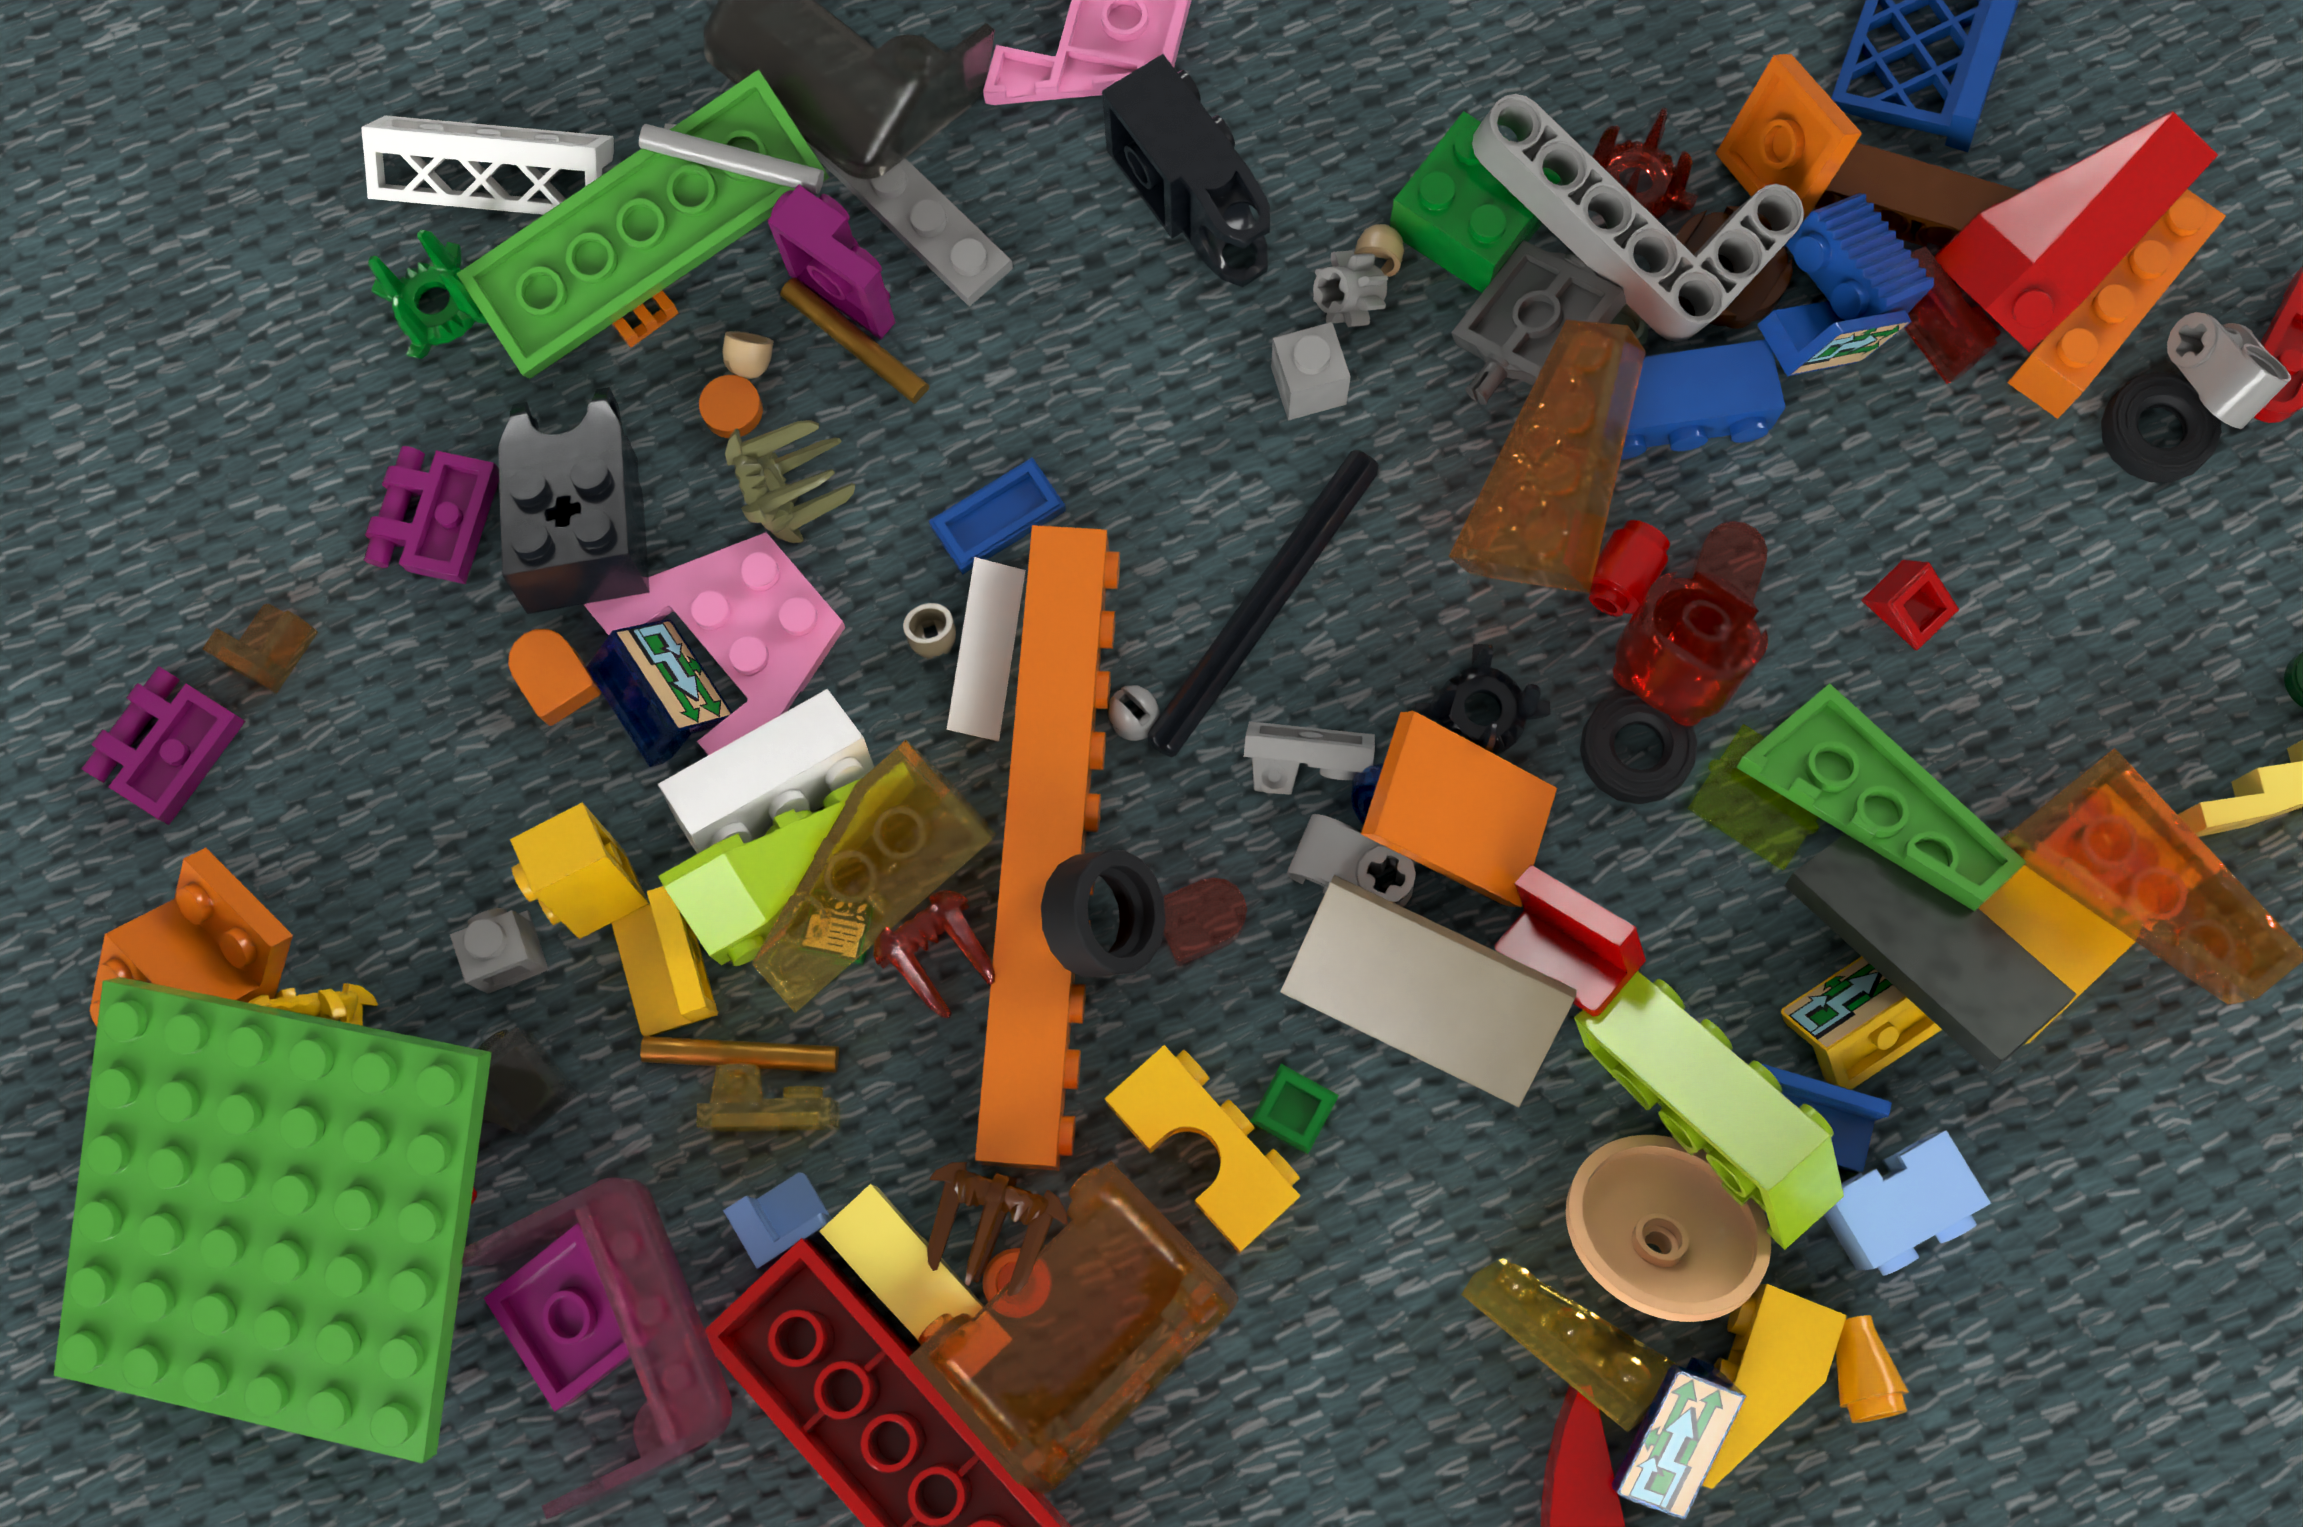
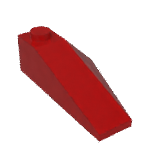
(2060, 238)

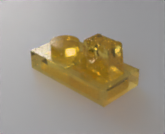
(740, 1106)

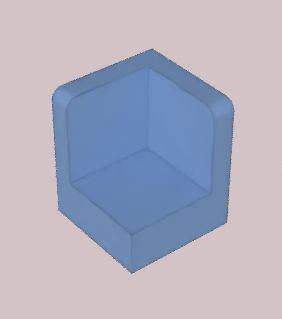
(778, 1220)

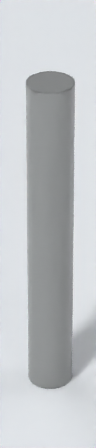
(730, 158)

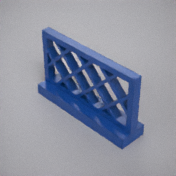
(1971, 70)

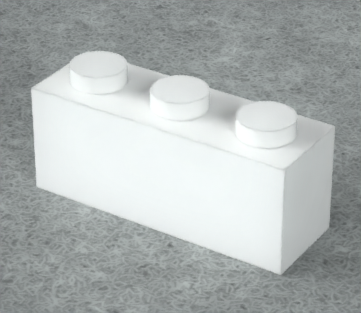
(767, 773)

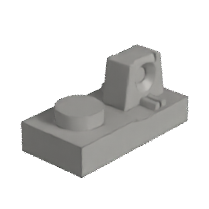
(1281, 748)

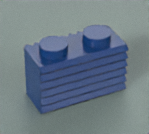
(1858, 260)

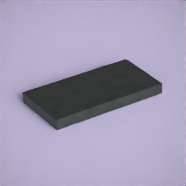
(1933, 949)

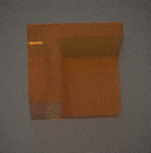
(267, 647)

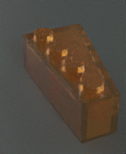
(1559, 467)
(2153, 879)

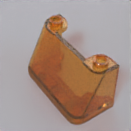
(1084, 1339)

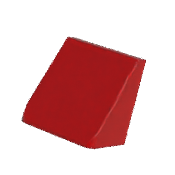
(1912, 602)

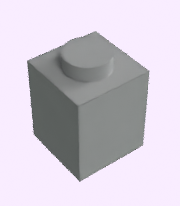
(1310, 371)

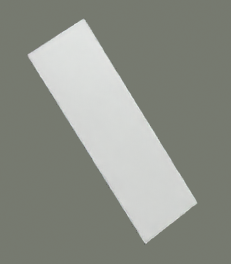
(986, 649)

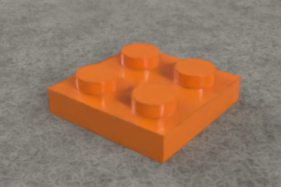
(1788, 134)

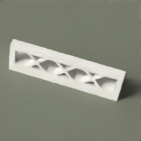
(475, 144)

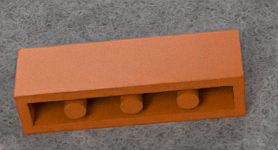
(2097, 328)

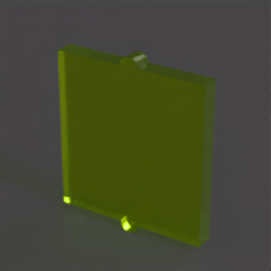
(1749, 809)

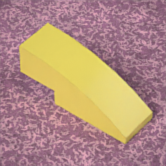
(895, 1262)

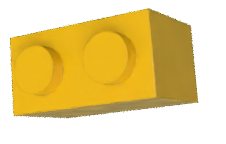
(576, 872)

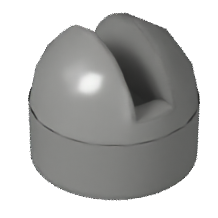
(1123, 718)

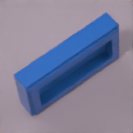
(997, 515)

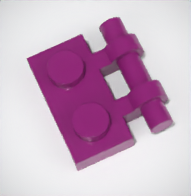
(447, 519)
(172, 755)

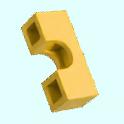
(1169, 1099)

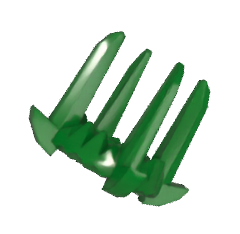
(405, 294)

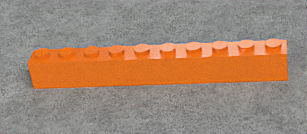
(1044, 825)

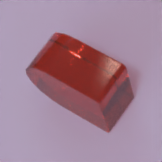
(1735, 554)
(1203, 918)

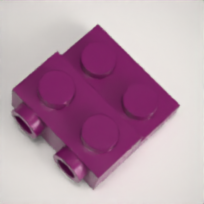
(828, 260)

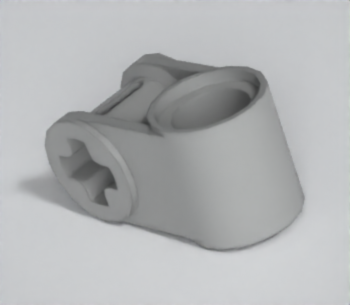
(2226, 367)
(1341, 850)

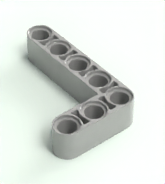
(1629, 224)

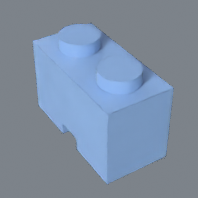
(1920, 1197)

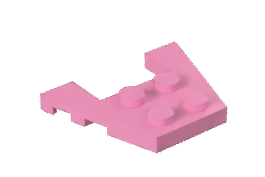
(1096, 49)
(750, 616)

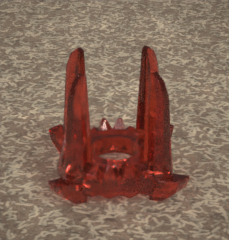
(1668, 179)
(900, 945)

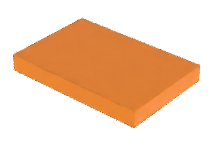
(1458, 808)

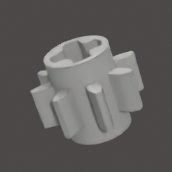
(1350, 288)

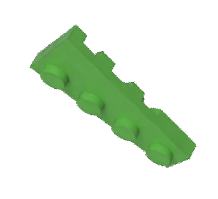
(1873, 791)

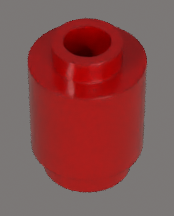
(1628, 567)

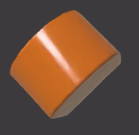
(551, 675)

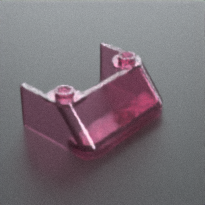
(655, 1313)

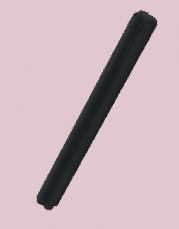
(1262, 604)

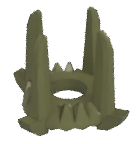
(763, 481)

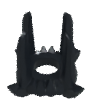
(1514, 704)

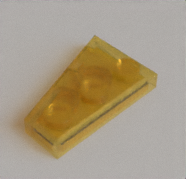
(1579, 1346)

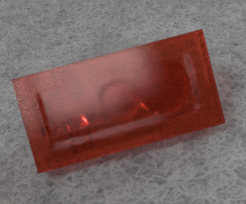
(1946, 326)

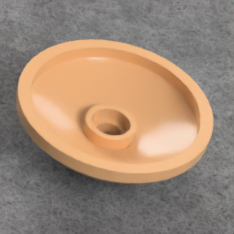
(1661, 1195)

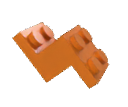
(203, 941)

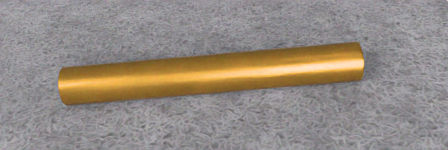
(854, 340)
(725, 1052)

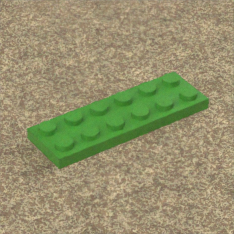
(632, 231)

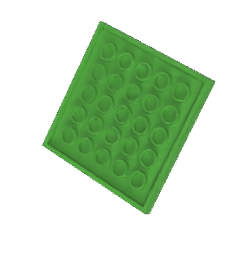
(272, 1216)

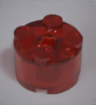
(1689, 646)

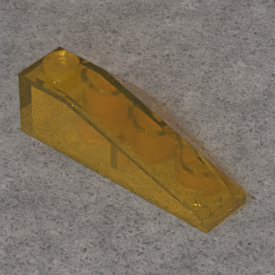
(883, 856)

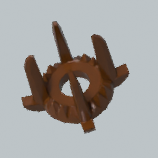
(999, 1198)

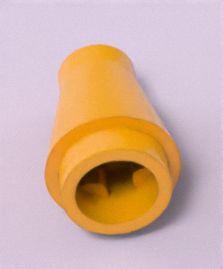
(1867, 1374)

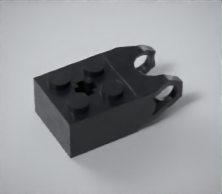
(1186, 166)
(571, 510)

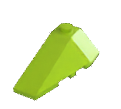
(740, 888)

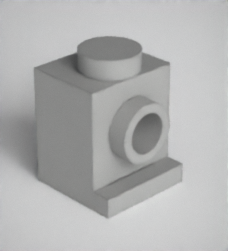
(498, 949)

